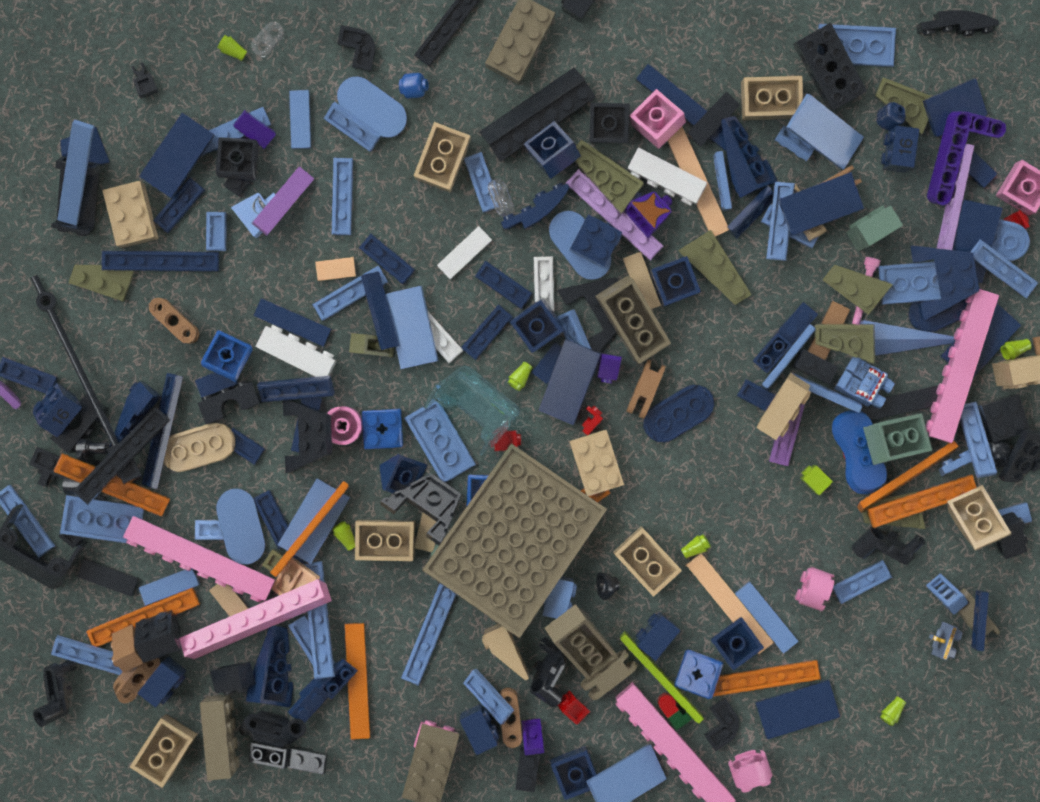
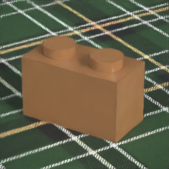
(124, 653)

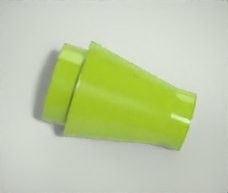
(232, 48)
(1013, 349)
(519, 377)
(344, 534)
(696, 546)
(893, 711)

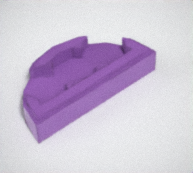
(9, 395)

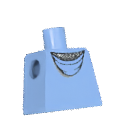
(250, 209)

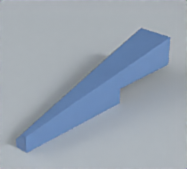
(897, 339)

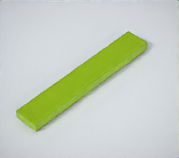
(661, 677)

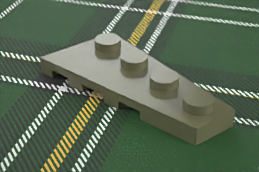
(610, 178)
(716, 266)

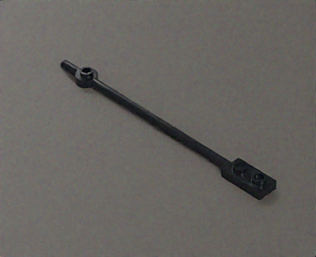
(131, 471)

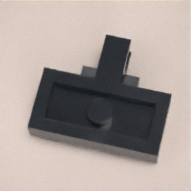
(46, 463)

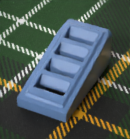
(955, 602)

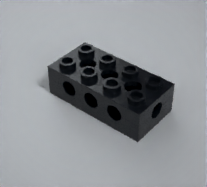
(842, 67)

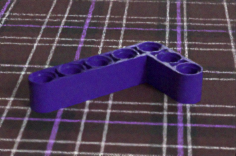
(956, 151)

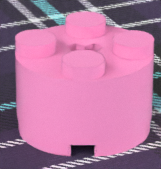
(354, 425)
(815, 588)
(750, 770)

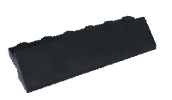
(550, 104)

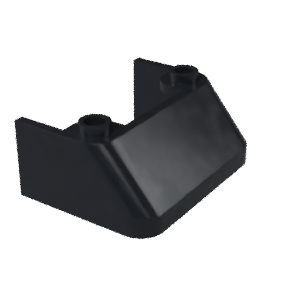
(49, 574)

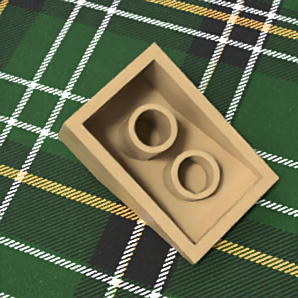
(978, 518)
(504, 648)

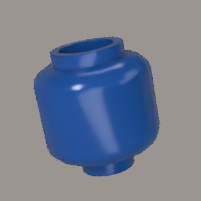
(413, 85)

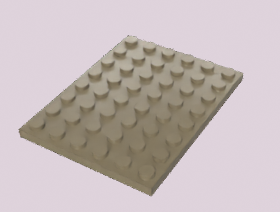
(514, 540)

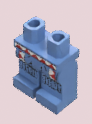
(863, 382)

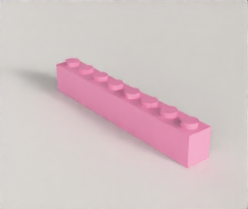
(961, 365)
(199, 558)
(255, 619)
(672, 745)

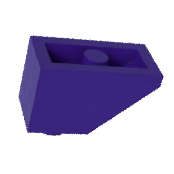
(608, 368)

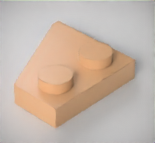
(293, 576)

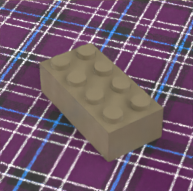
(520, 40)
(633, 319)
(581, 642)
(219, 737)
(430, 764)

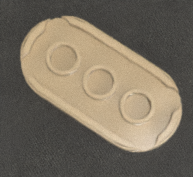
(199, 447)

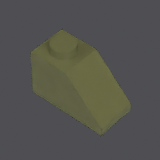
(368, 345)

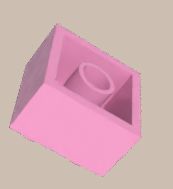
(657, 119)
(1022, 188)

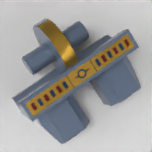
(944, 639)

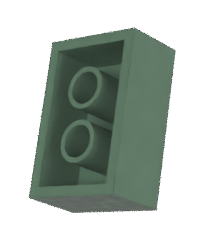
(873, 227)
(897, 438)

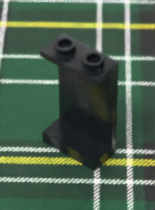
(89, 200)

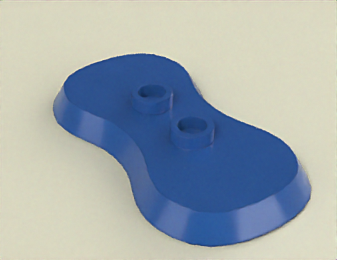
(850, 436)

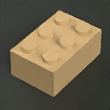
(771, 97)
(442, 157)
(130, 214)
(1017, 372)
(784, 407)
(596, 463)
(385, 540)
(647, 561)
(163, 750)

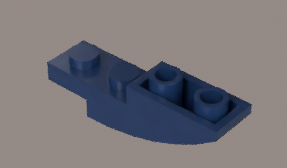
(544, 205)
(785, 337)
(320, 689)

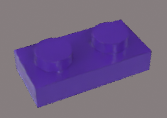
(532, 737)

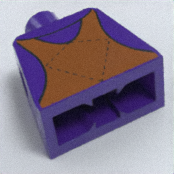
(649, 212)

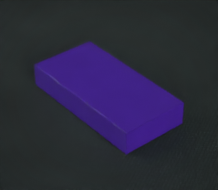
(254, 129)

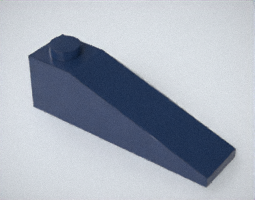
(746, 167)
(135, 409)
(271, 671)

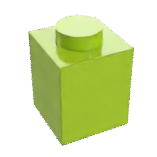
(815, 479)

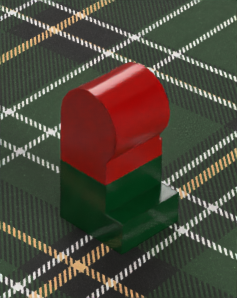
(668, 706)

